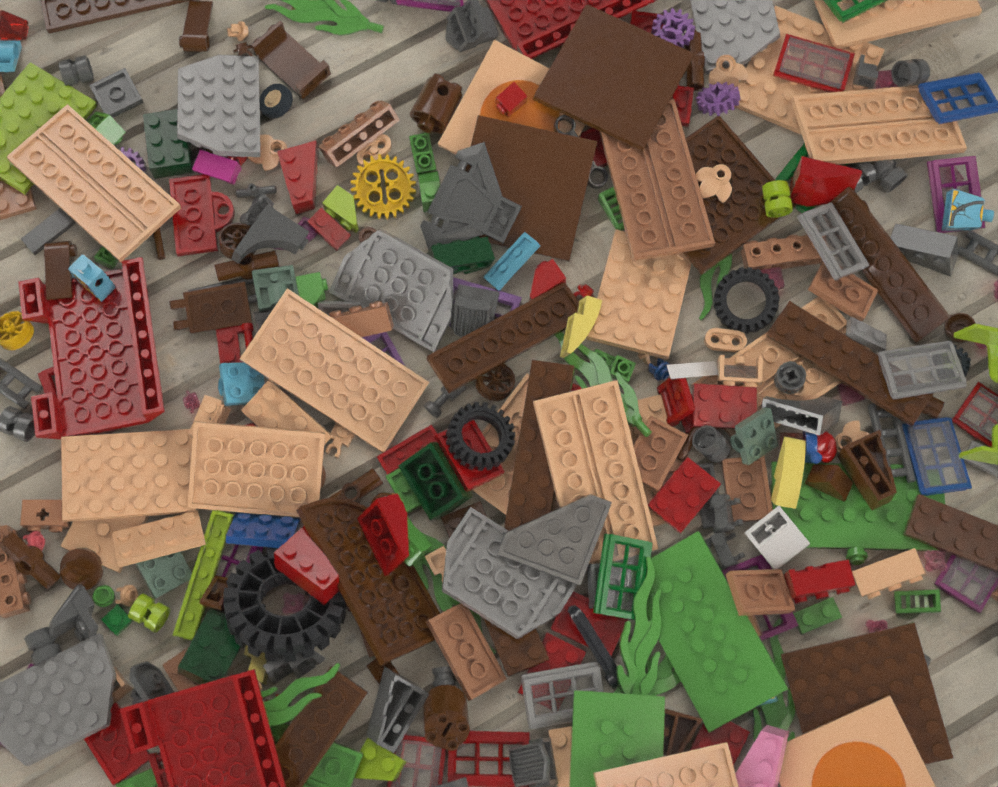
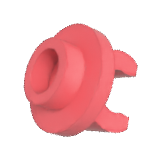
(35, 539)

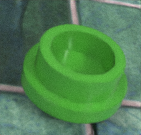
(856, 555)
(103, 596)

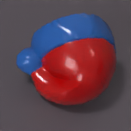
(820, 447)

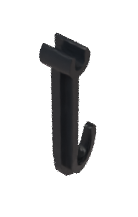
(595, 645)

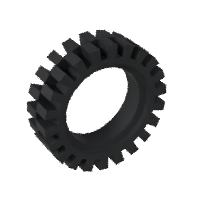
(753, 276)
(470, 456)

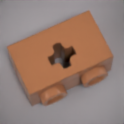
(34, 511)

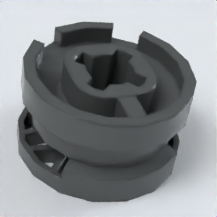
(789, 377)

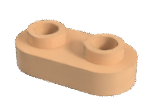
(373, 150)
(725, 340)

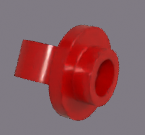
(584, 291)

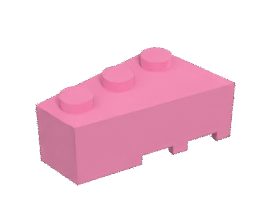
(764, 759)

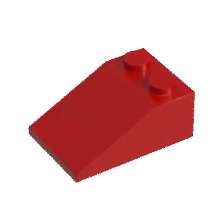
(820, 181)
(386, 531)

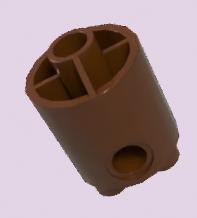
(436, 104)
(446, 717)

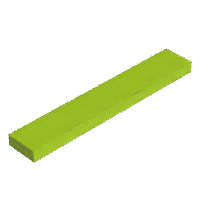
(202, 575)

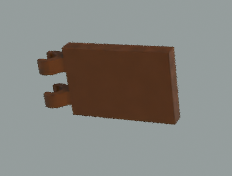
(214, 308)

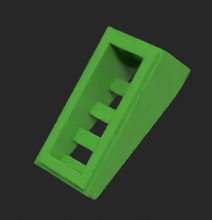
(602, 198)
(936, 601)

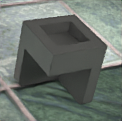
(865, 73)

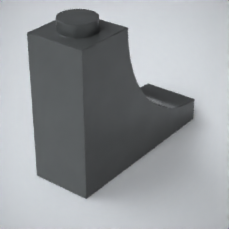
(272, 231)
(806, 415)

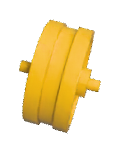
(15, 334)

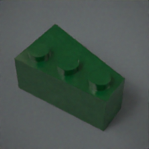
(464, 255)

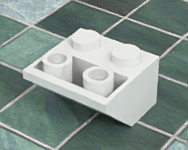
(777, 538)

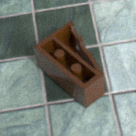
(869, 469)
(678, 731)

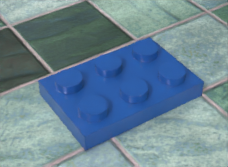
(261, 530)

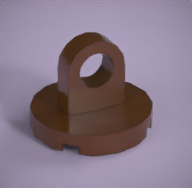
(81, 567)

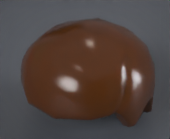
(956, 323)

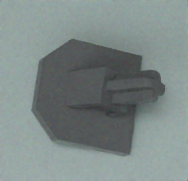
(148, 682)

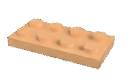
(276, 409)
(158, 538)

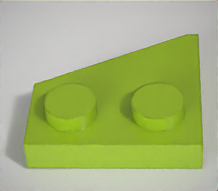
(379, 763)

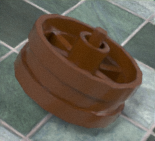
(235, 233)
(495, 381)

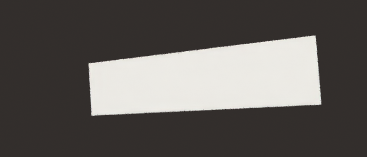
(692, 369)

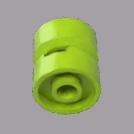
(777, 198)
(147, 612)

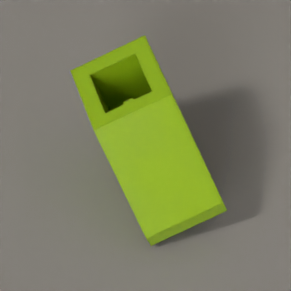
(342, 207)

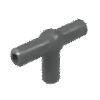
(255, 191)

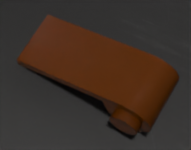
(195, 32)
(57, 261)

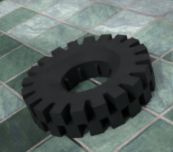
(271, 632)

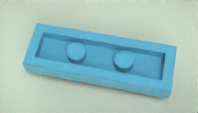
(511, 261)

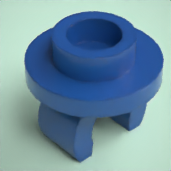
(660, 371)

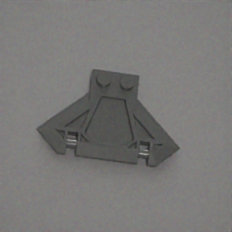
(470, 202)

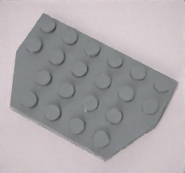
(734, 28)
(220, 105)
(405, 277)
(497, 587)
(57, 701)

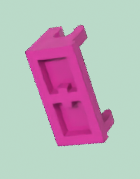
(217, 167)

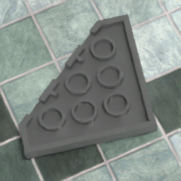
(559, 540)

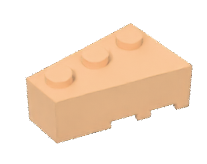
(889, 574)

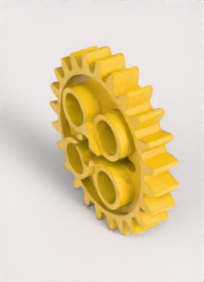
(365, 189)

